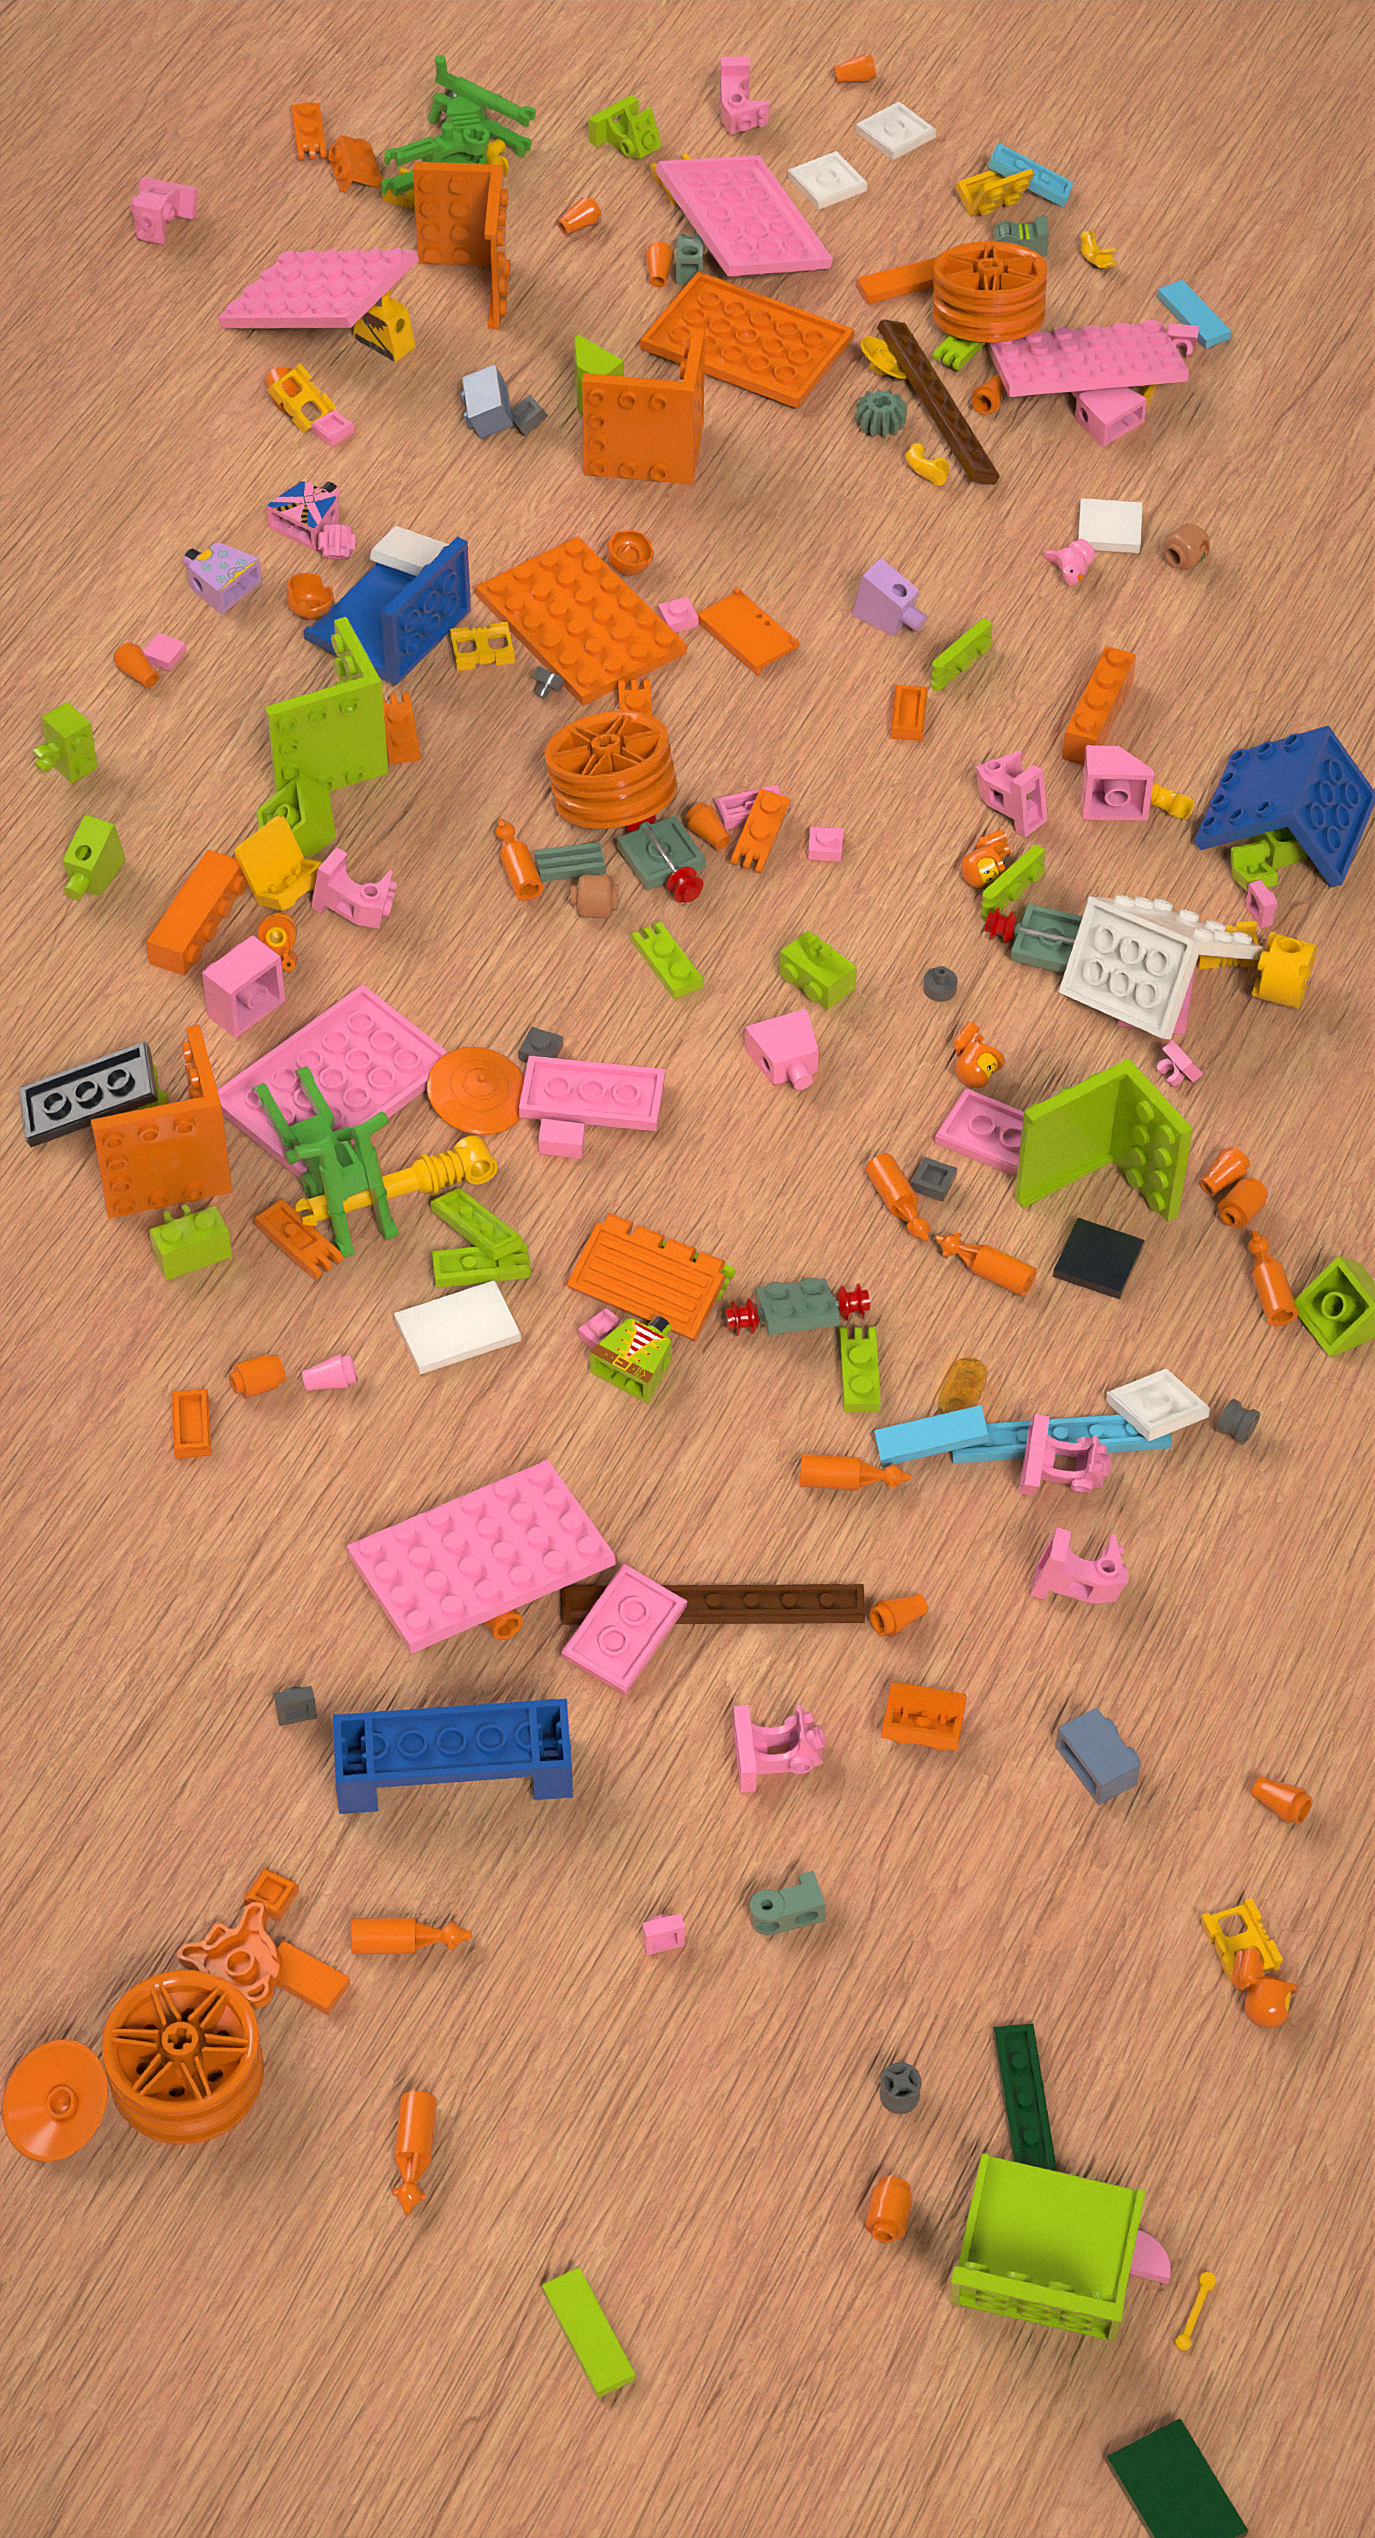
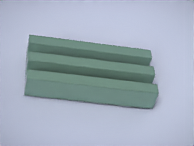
(569, 858)

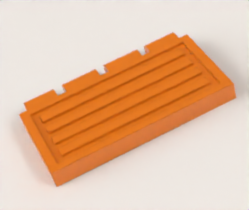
(648, 1280)

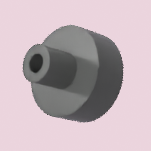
(547, 681)
(940, 984)

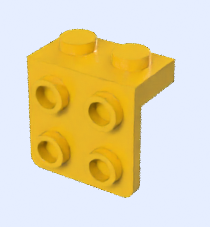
(990, 190)
(276, 865)

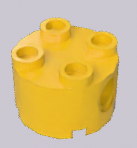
(1285, 970)

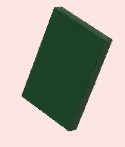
(1174, 2487)

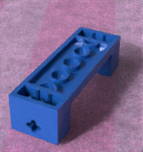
(452, 1747)

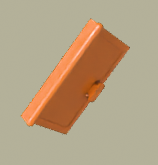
(747, 631)

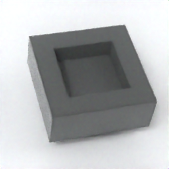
(528, 415)
(540, 1044)
(934, 1179)
(295, 1705)

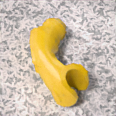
(494, 150)
(1099, 257)
(933, 471)
(1172, 802)

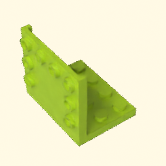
(335, 731)
(1100, 1122)
(1048, 2248)

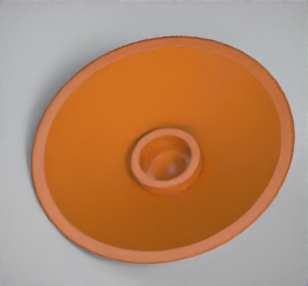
(476, 1090)
(55, 2100)

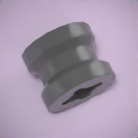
(1238, 1421)
(896, 2079)

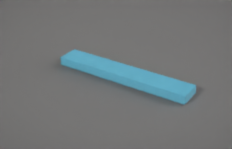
(1010, 1438)

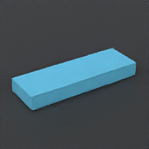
(1045, 182)
(1193, 311)
(932, 1435)

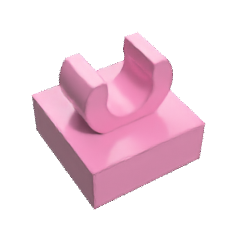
(1184, 336)
(1180, 1063)
(598, 1328)

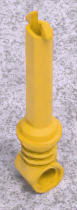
(467, 1162)

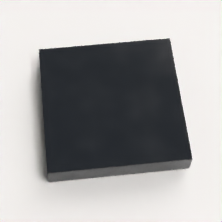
(1098, 1258)

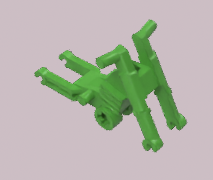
(465, 129)
(331, 1159)

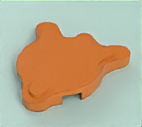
(239, 1955)

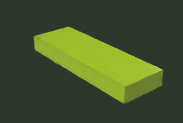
(477, 1224)
(588, 2332)

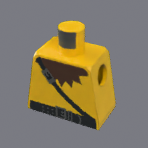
(386, 328)

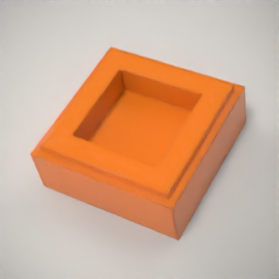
(274, 1892)

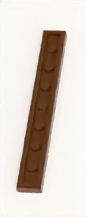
(938, 402)
(744, 1603)

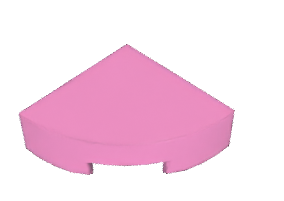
(1150, 2259)

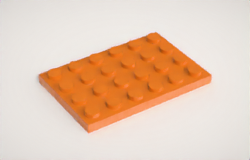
(750, 339)
(581, 620)

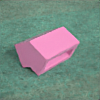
(562, 1138)

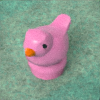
(1072, 560)

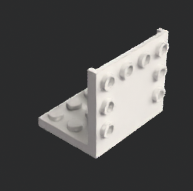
(1140, 958)

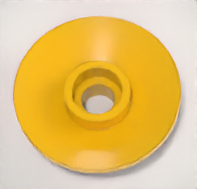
(881, 357)

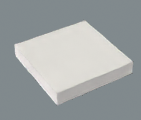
(895, 130)
(827, 180)
(1111, 525)
(406, 550)
(1157, 1404)

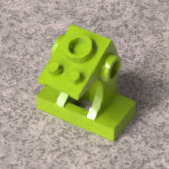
(632, 134)

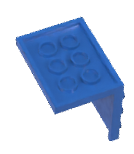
(401, 613)
(1299, 785)

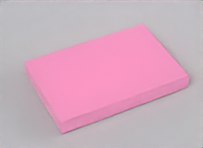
(984, 1131)
(624, 1629)

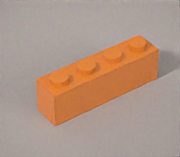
(1099, 703)
(196, 913)

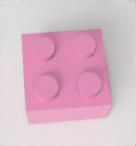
(243, 986)

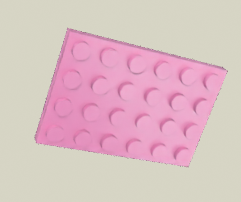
(743, 215)
(318, 289)
(1088, 359)
(360, 1059)
(480, 1556)

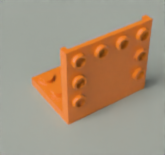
(464, 222)
(645, 424)
(169, 1149)

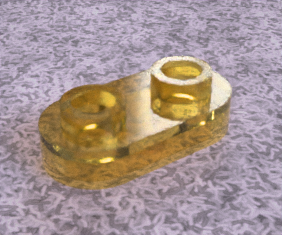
(960, 1392)

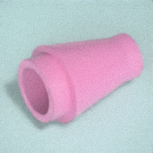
(331, 1374)

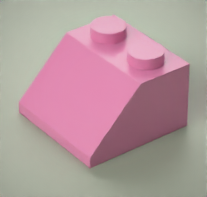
(1115, 785)

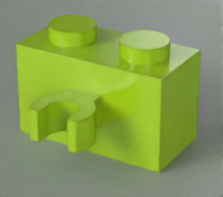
(67, 744)
(817, 970)
(190, 1242)

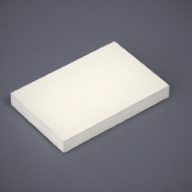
(457, 1327)

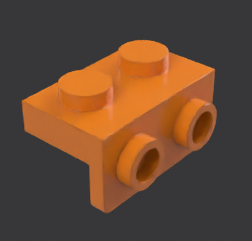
(354, 161)
(924, 1716)

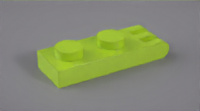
(956, 351)
(961, 654)
(1014, 881)
(667, 960)
(473, 1266)
(860, 1371)

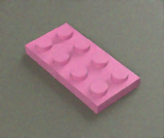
(592, 1093)

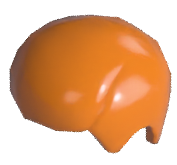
(629, 552)
(308, 596)

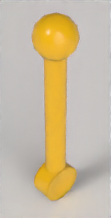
(1207, 2283)

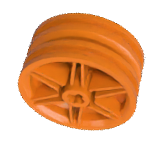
(989, 291)
(611, 769)
(206, 2106)

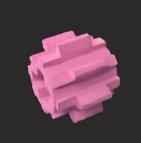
(336, 541)

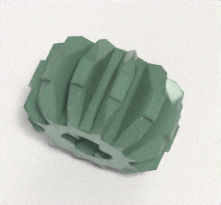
(881, 413)

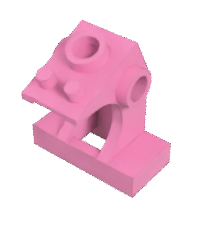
(737, 110)
(154, 209)
(1006, 787)
(349, 899)
(1090, 1465)
(1071, 1576)
(752, 1741)

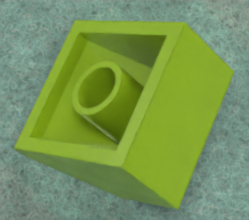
(593, 360)
(307, 811)
(1339, 1306)

